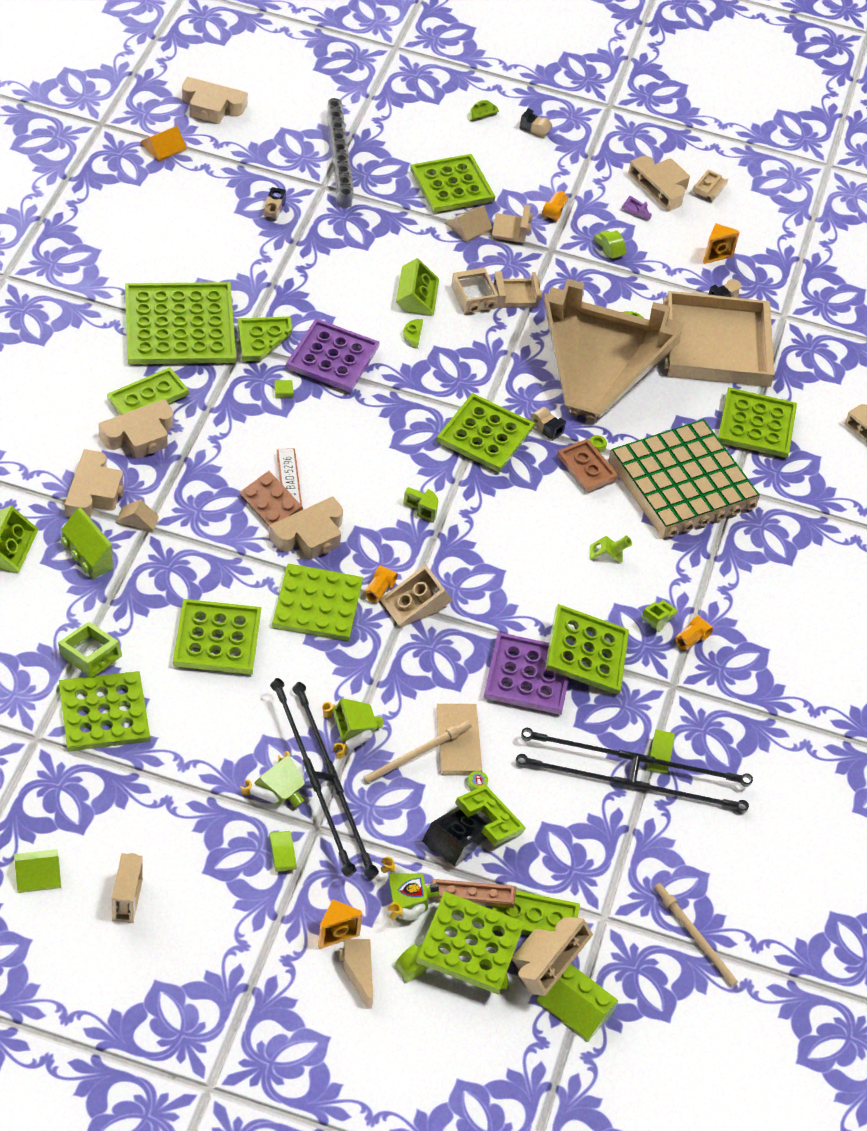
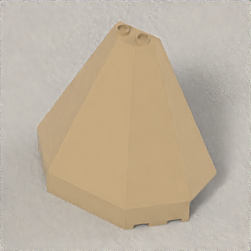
(603, 349)

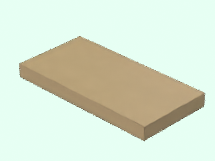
(463, 753)

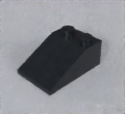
(455, 835)

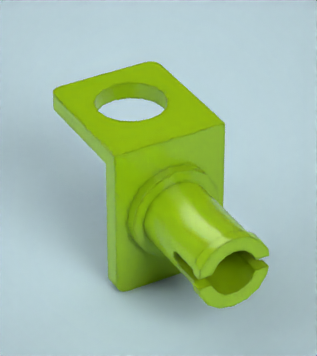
(611, 547)

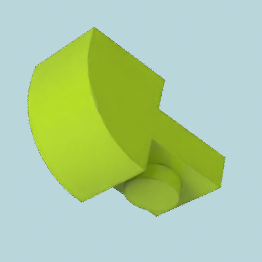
(612, 243)
(425, 503)
(658, 614)
(407, 965)

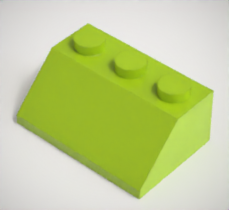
(417, 288)
(15, 539)
(87, 544)
(579, 1002)

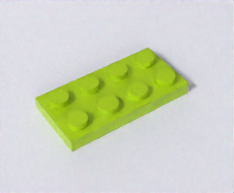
(147, 391)
(539, 911)

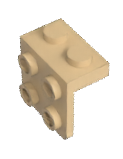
(512, 227)

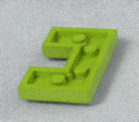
(504, 822)

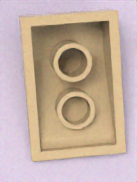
(416, 597)

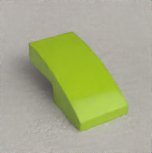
(662, 750)
(283, 851)

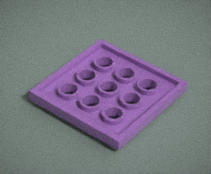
(331, 375)
(515, 694)

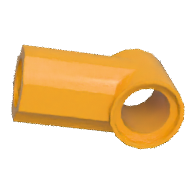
(554, 208)
(382, 580)
(696, 630)

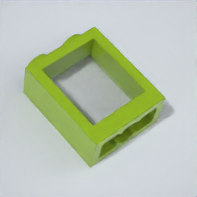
(90, 649)

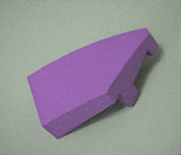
(636, 208)

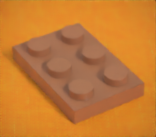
(587, 465)
(270, 499)

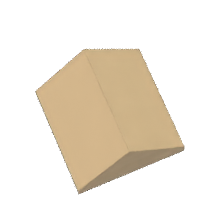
(471, 224)

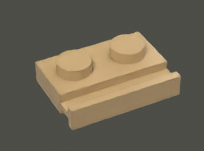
(710, 184)

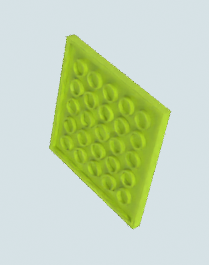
(179, 323)

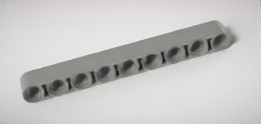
(340, 153)

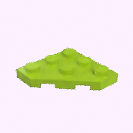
(262, 335)

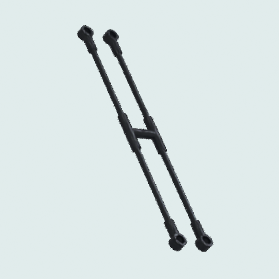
(632, 781)
(348, 868)

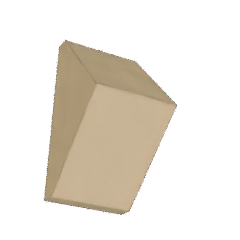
(138, 516)

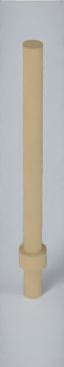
(451, 733)
(671, 903)

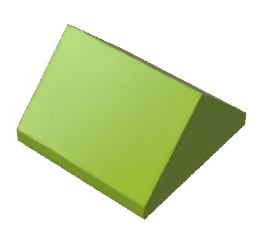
(37, 871)

